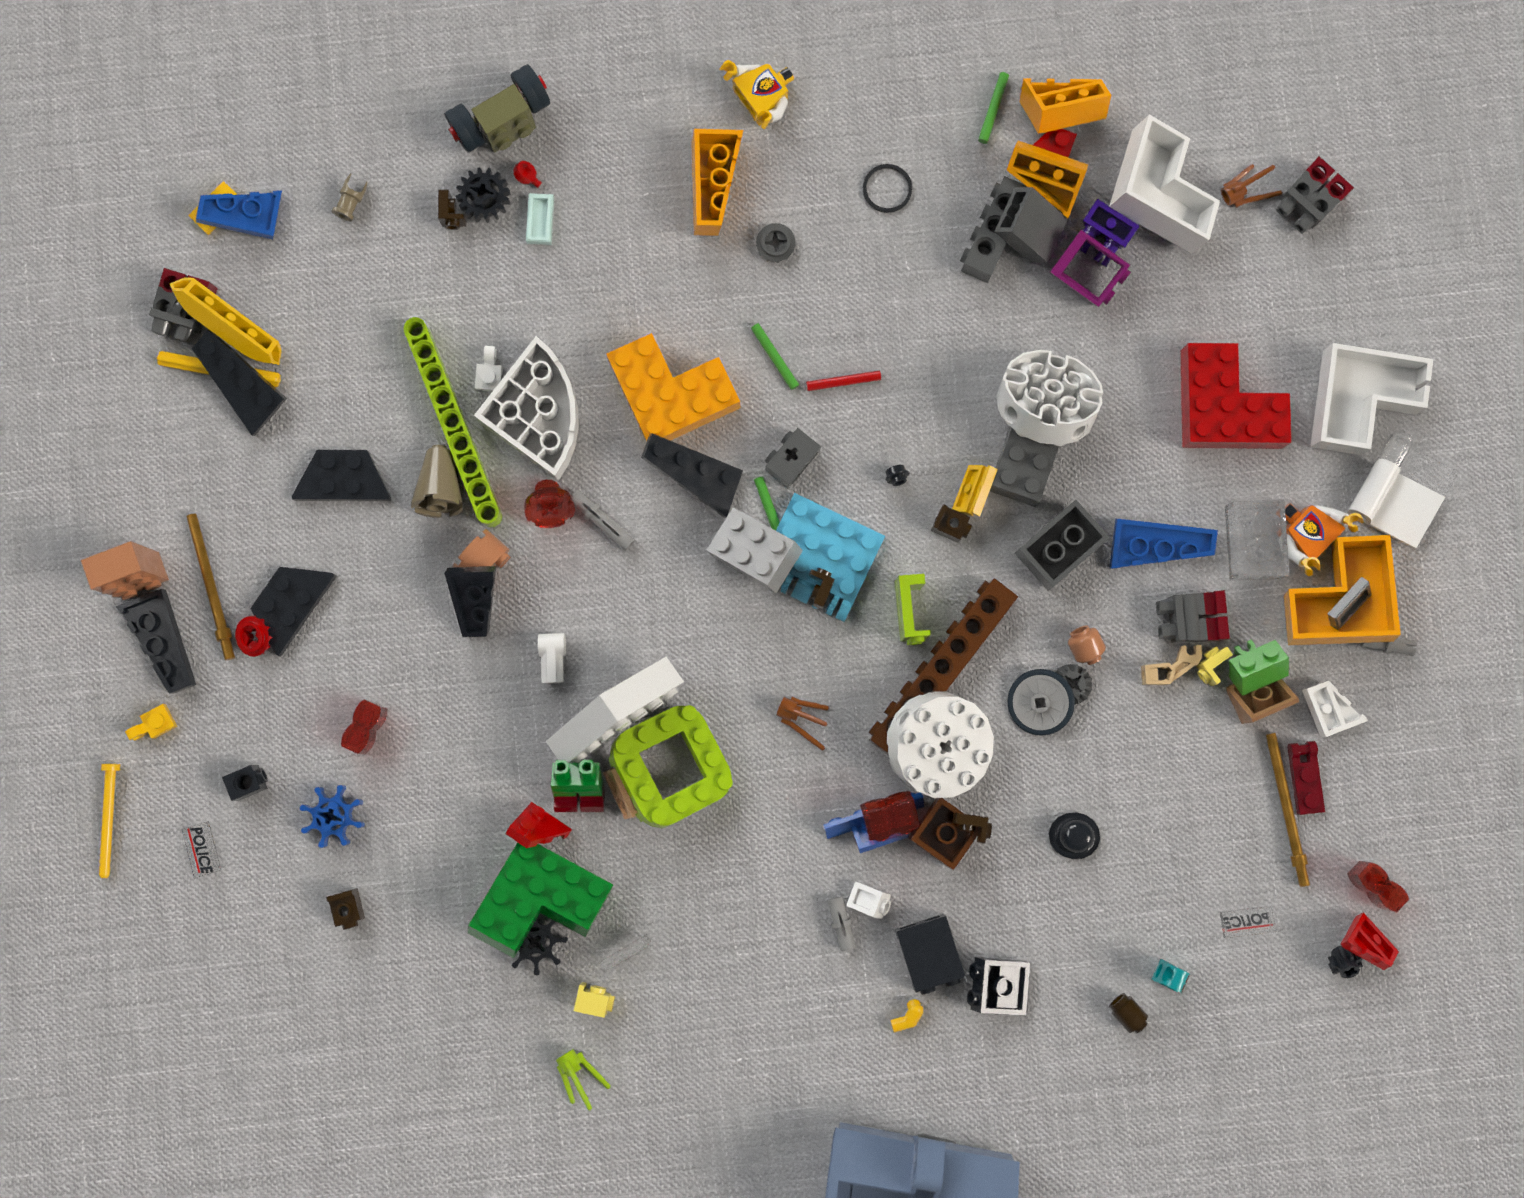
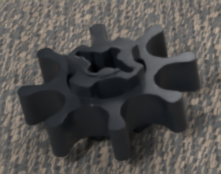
(525, 953)

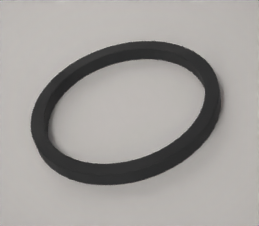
(887, 166)

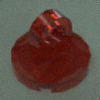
(549, 505)

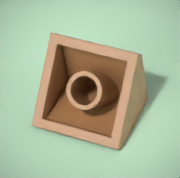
(1261, 701)

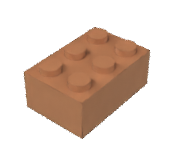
(125, 570)

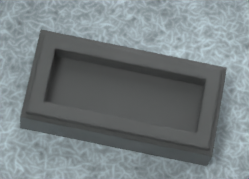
(1349, 603)

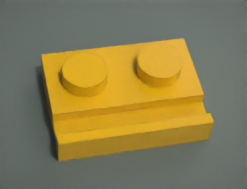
(974, 489)

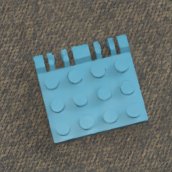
(829, 544)

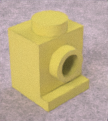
(593, 1000)

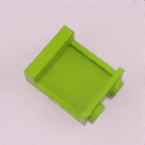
(903, 588)

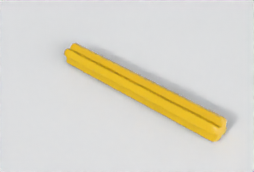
(193, 364)

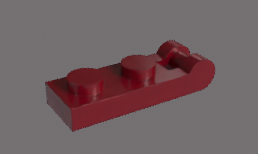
(1306, 778)

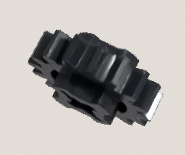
(476, 186)

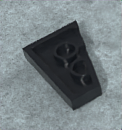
(472, 597)

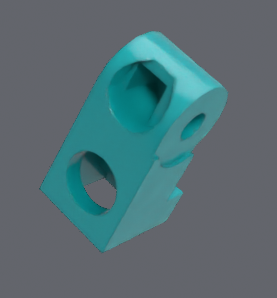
(1170, 976)

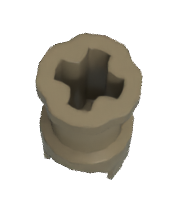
(348, 201)

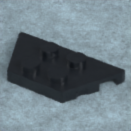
(341, 477)
(289, 602)

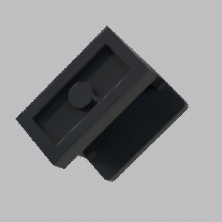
(930, 954)

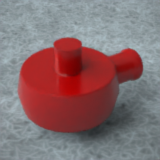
(526, 173)

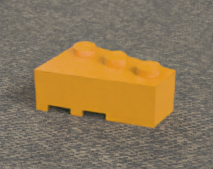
(1064, 104)
(1049, 174)

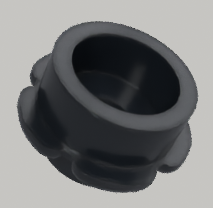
(896, 475)

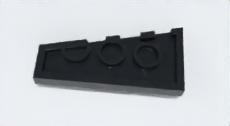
(243, 387)
(695, 472)
(160, 638)

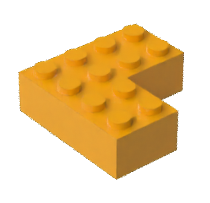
(669, 403)
(1373, 622)

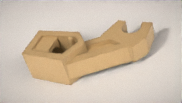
(1182, 664)

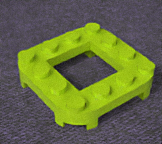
(638, 781)

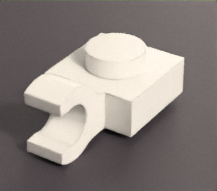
(488, 374)

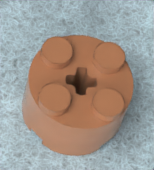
(484, 552)

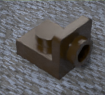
(447, 211)
(821, 592)
(968, 822)

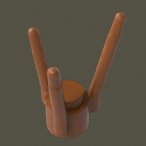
(1234, 191)
(790, 711)

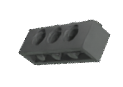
(974, 262)

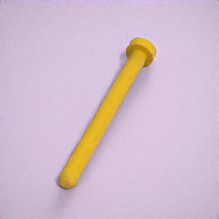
(107, 818)

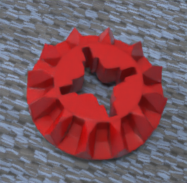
(245, 637)

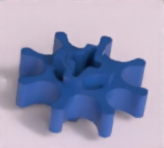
(323, 822)

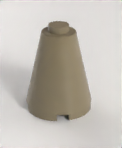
(437, 485)

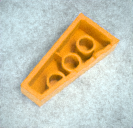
(712, 174)

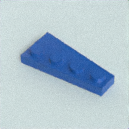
(1151, 542)

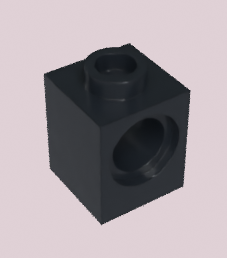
(234, 782)

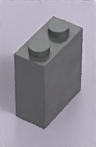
(1031, 225)

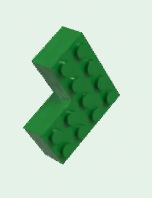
(532, 884)

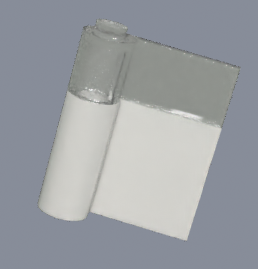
(1403, 491)

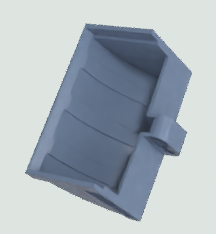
(900, 1165)

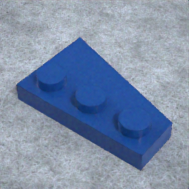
(245, 213)

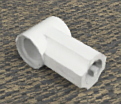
(552, 652)

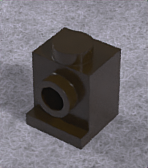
(942, 526)
(355, 910)

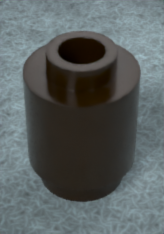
(1129, 1013)

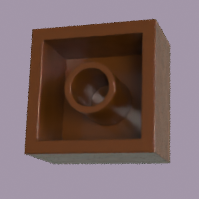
(941, 836)

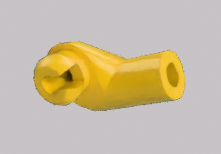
(911, 1017)

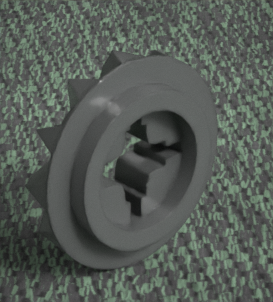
(766, 236)
(1084, 682)

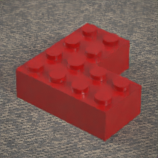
(1216, 410)

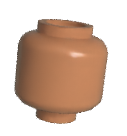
(1086, 645)

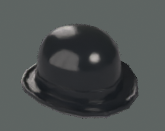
(1074, 835)

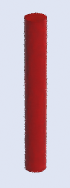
(843, 380)

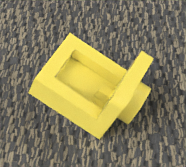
(1213, 658)

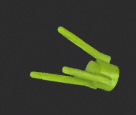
(568, 1066)

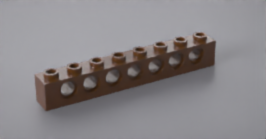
(1002, 600)

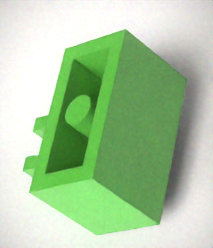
(1258, 666)

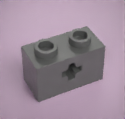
(805, 450)

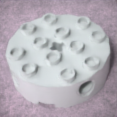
(1049, 397)
(963, 750)

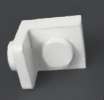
(869, 900)

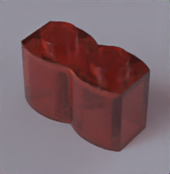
(361, 734)
(890, 816)
(1379, 889)

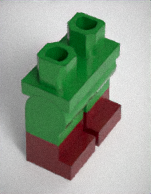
(576, 780)

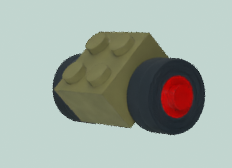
(502, 116)

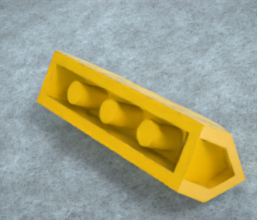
(226, 321)

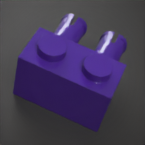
(1111, 224)

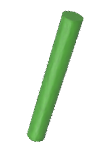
(993, 107)
(775, 356)
(767, 502)

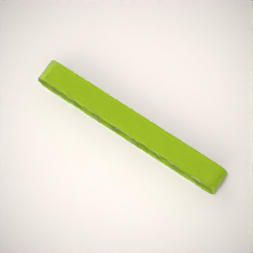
(445, 413)

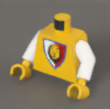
(760, 89)

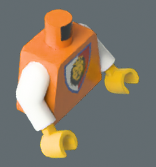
(1313, 531)

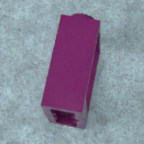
(1070, 253)

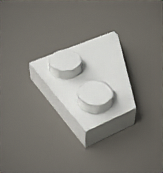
(1330, 709)

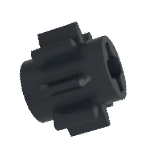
(1344, 962)

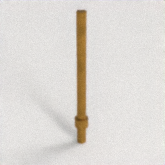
(222, 633)
(1298, 859)

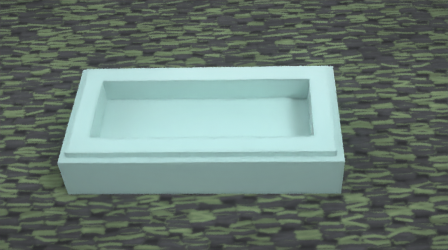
(540, 219)

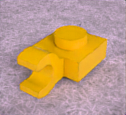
(155, 722)

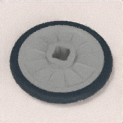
(1058, 702)

